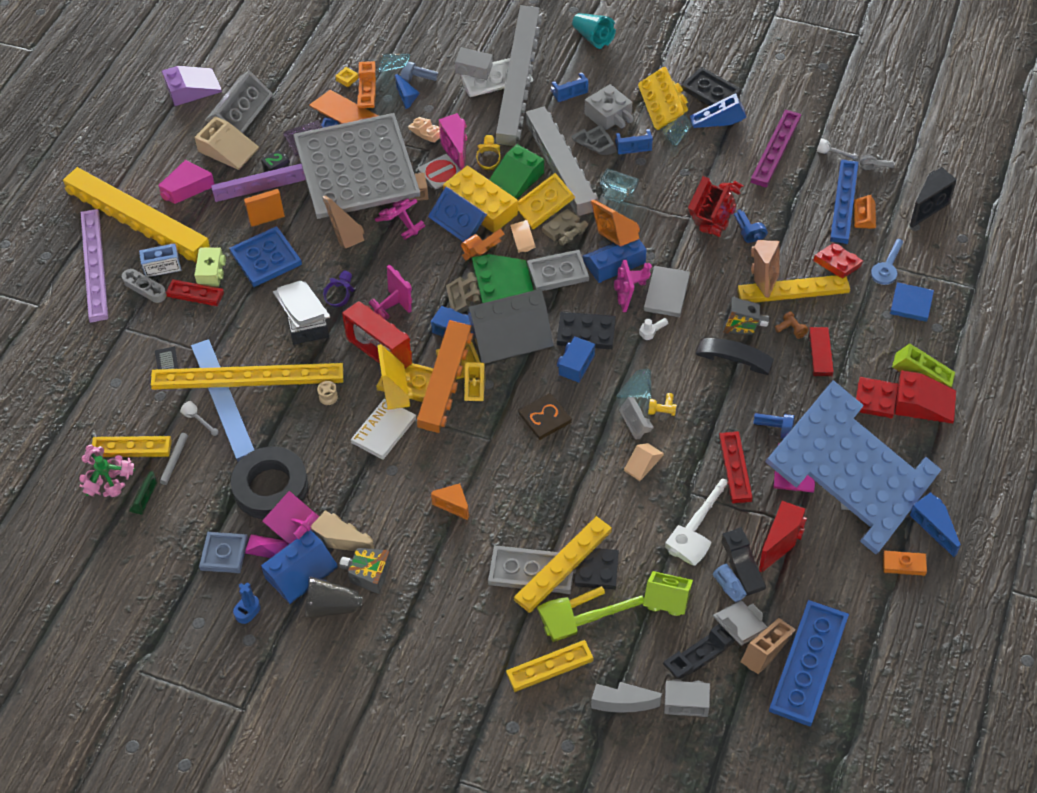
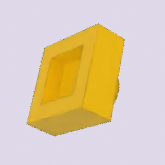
(346, 77)

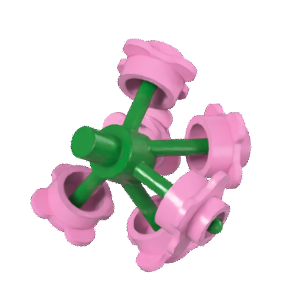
(92, 478)

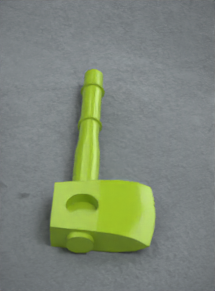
(562, 623)

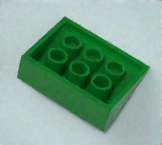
(500, 277)

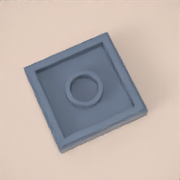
(223, 552)

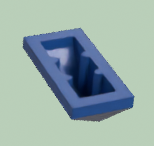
(406, 91)

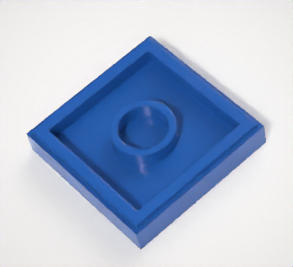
(912, 302)

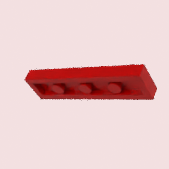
(735, 467)

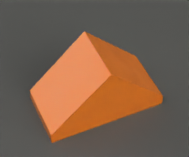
(451, 500)

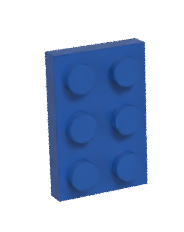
(457, 214)

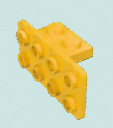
(663, 98)

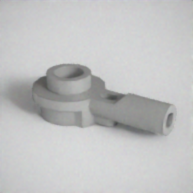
(869, 162)

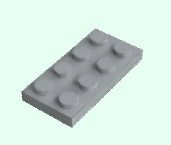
(518, 566)

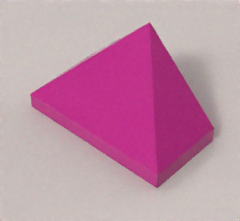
(264, 546)

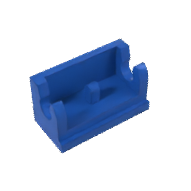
(570, 89)
(634, 144)

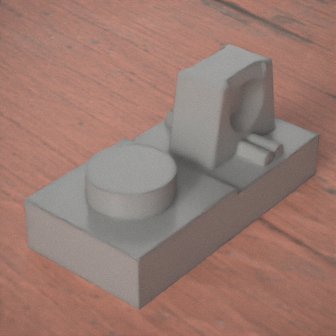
(634, 418)

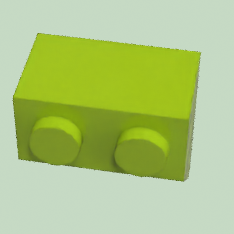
(667, 593)

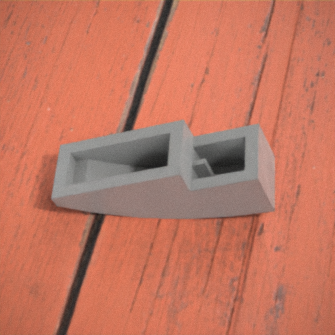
(624, 699)

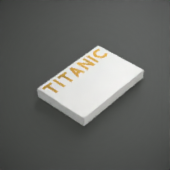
(383, 430)

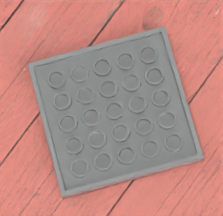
(356, 164)

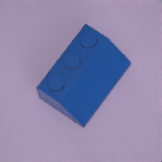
(606, 260)
(294, 564)

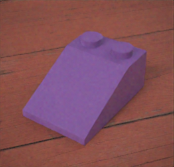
(190, 83)

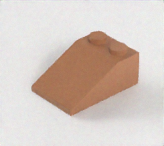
(766, 265)

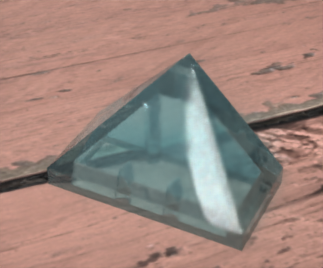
(393, 61)
(677, 129)
(638, 385)

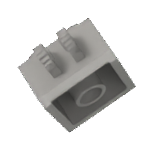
(609, 108)

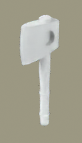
(685, 541)

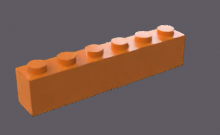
(444, 376)

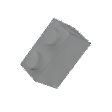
(473, 63)
(687, 698)

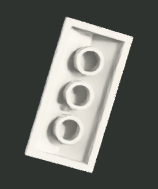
(495, 81)

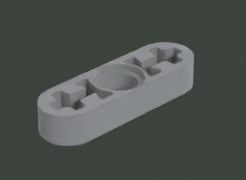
(140, 279)

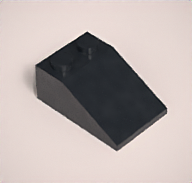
(934, 195)

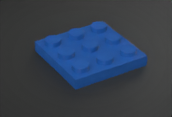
(265, 256)

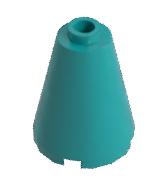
(595, 28)

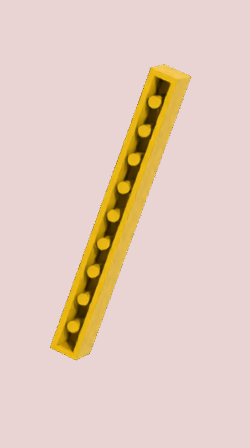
(135, 213)

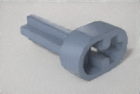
(410, 69)

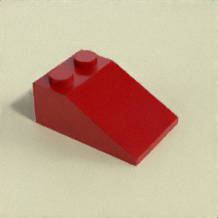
(924, 398)
(785, 531)

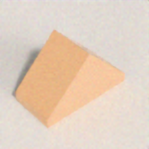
(642, 460)

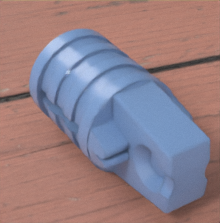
(729, 582)

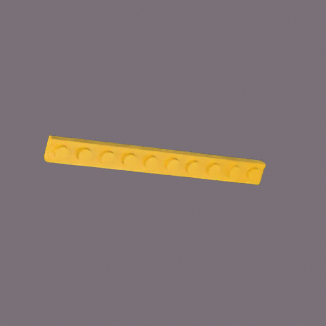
(246, 376)

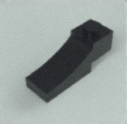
(742, 561)

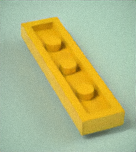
(134, 446)
(549, 665)

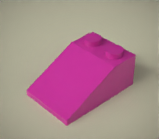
(454, 138)

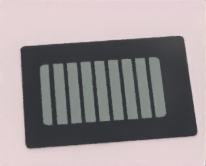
(166, 358)

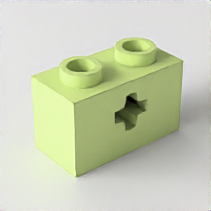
(209, 267)

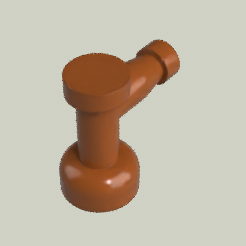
(800, 330)

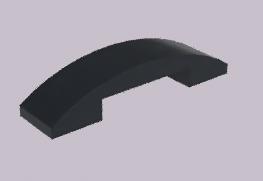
(737, 352)
(700, 653)

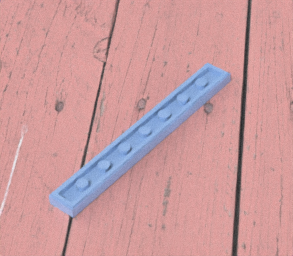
(224, 404)

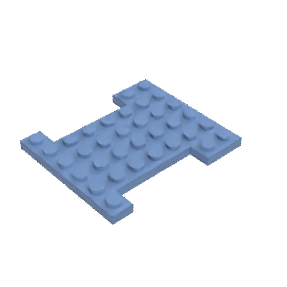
(852, 465)

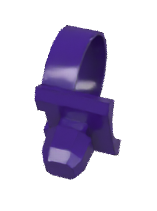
(345, 277)

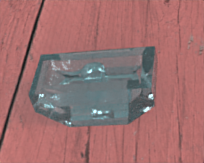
(617, 185)

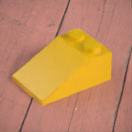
(394, 380)

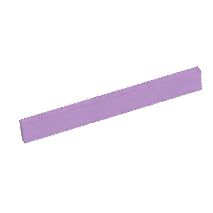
(94, 266)

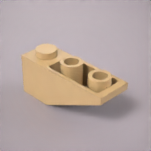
(338, 534)

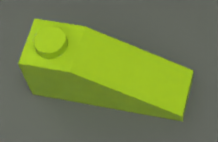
(915, 360)

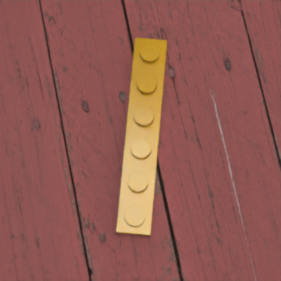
(796, 289)
(562, 564)

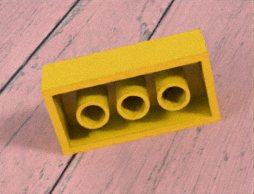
(485, 195)

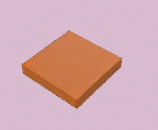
(264, 207)

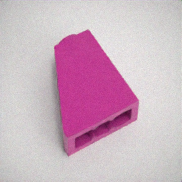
(185, 182)

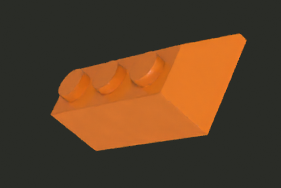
(614, 225)

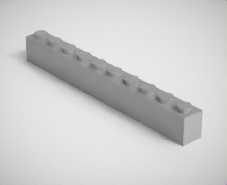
(517, 76)

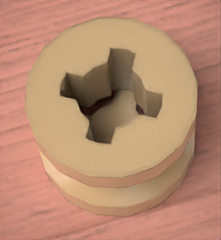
(326, 388)

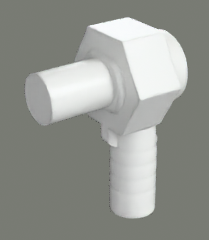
(648, 329)

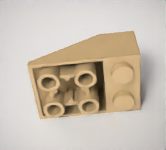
(225, 143)

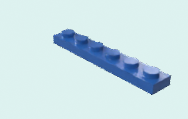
(844, 202)

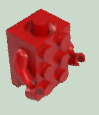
(713, 205)

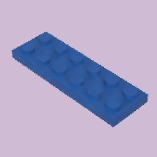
(809, 663)

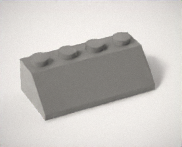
(242, 102)

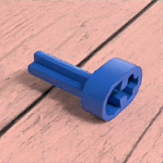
(749, 231)
(785, 422)
(248, 603)

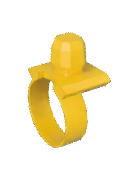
(488, 146)

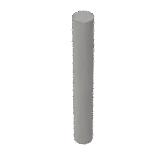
(173, 459)

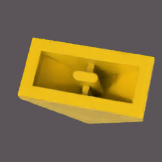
(474, 381)

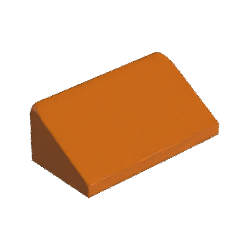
(865, 212)

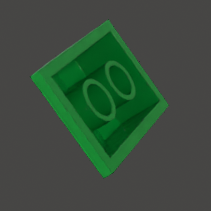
(518, 171)

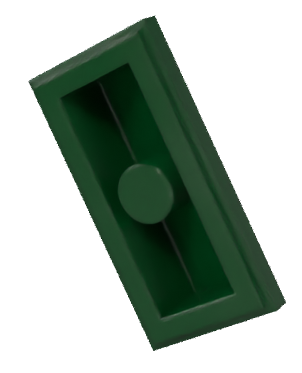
(143, 494)

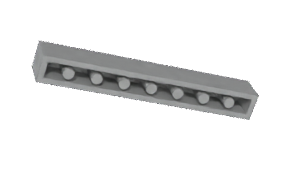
(560, 159)

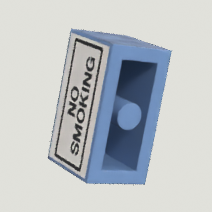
(160, 260)

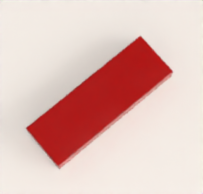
(194, 292)
(821, 351)

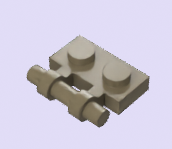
(562, 224)
(458, 295)

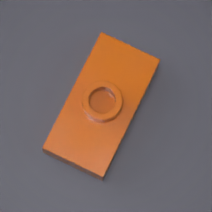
(904, 563)

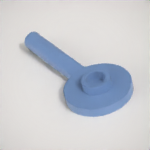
(885, 272)

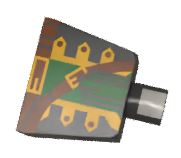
(743, 317)
(367, 568)

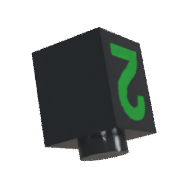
(275, 161)

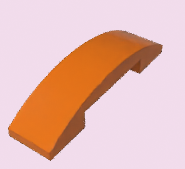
(367, 85)

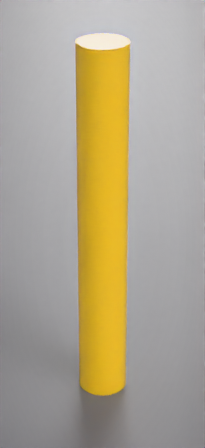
(587, 597)

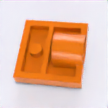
(476, 247)

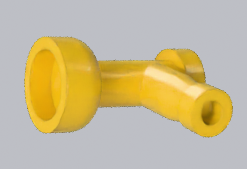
(669, 407)

